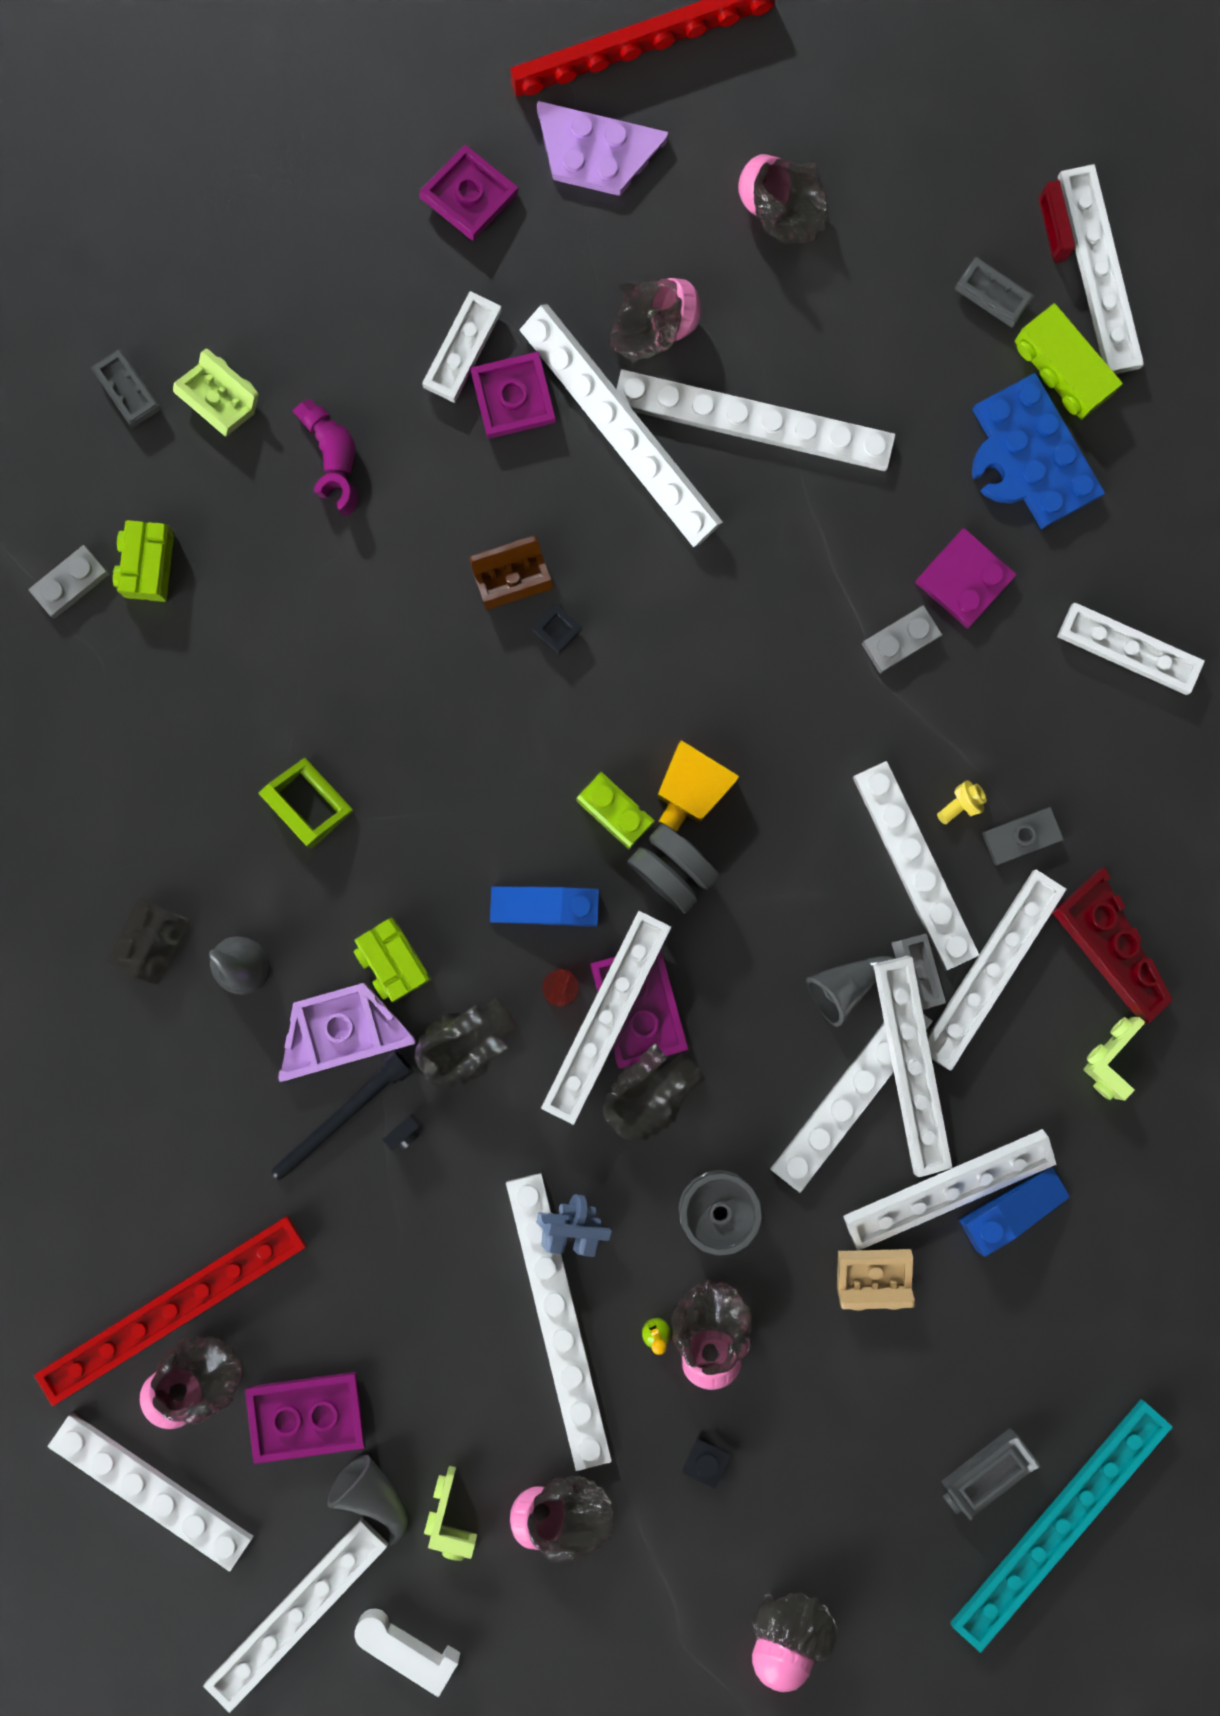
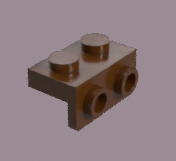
(510, 572)

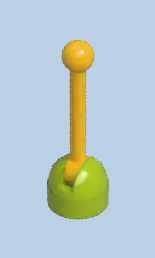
(658, 1337)

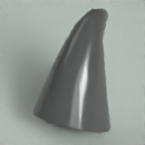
(239, 965)
(843, 987)
(368, 1492)

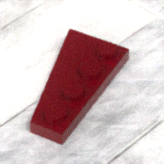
(1102, 931)

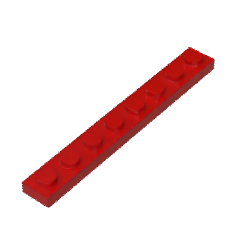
(630, 42)
(170, 1310)

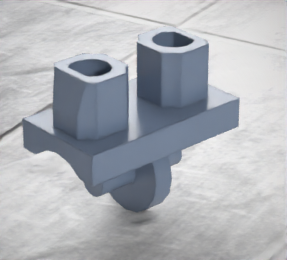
(573, 1221)

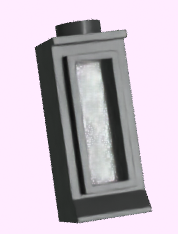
(988, 1474)

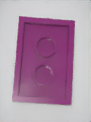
(651, 1018)
(305, 1417)

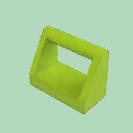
(291, 817)

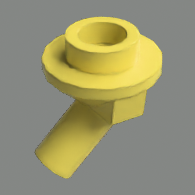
(969, 798)

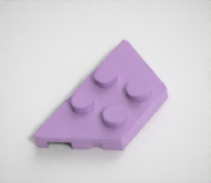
(596, 149)
(339, 1030)

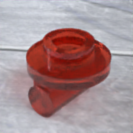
(560, 987)

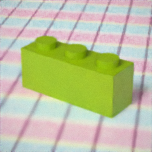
(1067, 362)

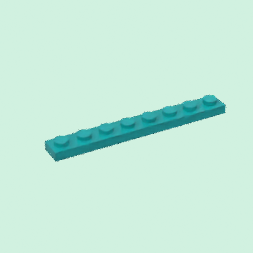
(1060, 1525)

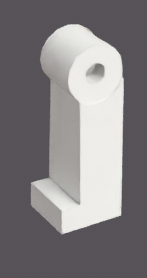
(404, 1652)

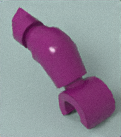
(337, 451)

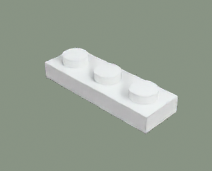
(462, 347)

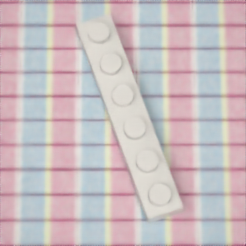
(1100, 269)
(915, 866)
(993, 968)
(606, 1017)
(912, 1066)
(837, 1112)
(950, 1190)
(150, 1491)
(295, 1615)

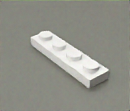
(1130, 648)

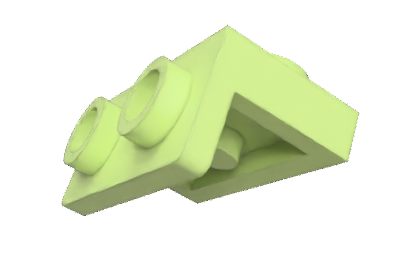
(217, 393)

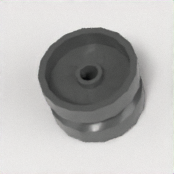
(677, 864)
(740, 1218)

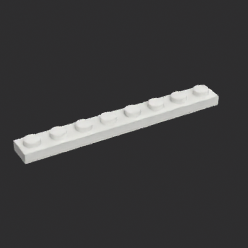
(756, 420)
(620, 425)
(559, 1327)

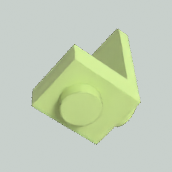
(1107, 1080)
(452, 1542)

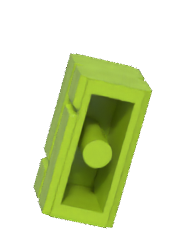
(144, 560)
(615, 810)
(391, 960)

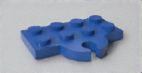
(1032, 454)

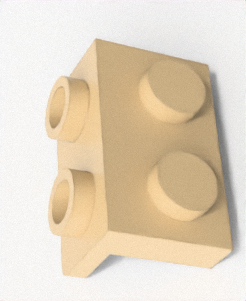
(875, 1279)

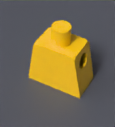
(692, 786)

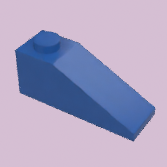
(544, 906)
(1013, 1211)

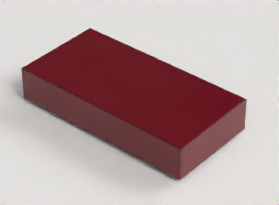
(1056, 221)

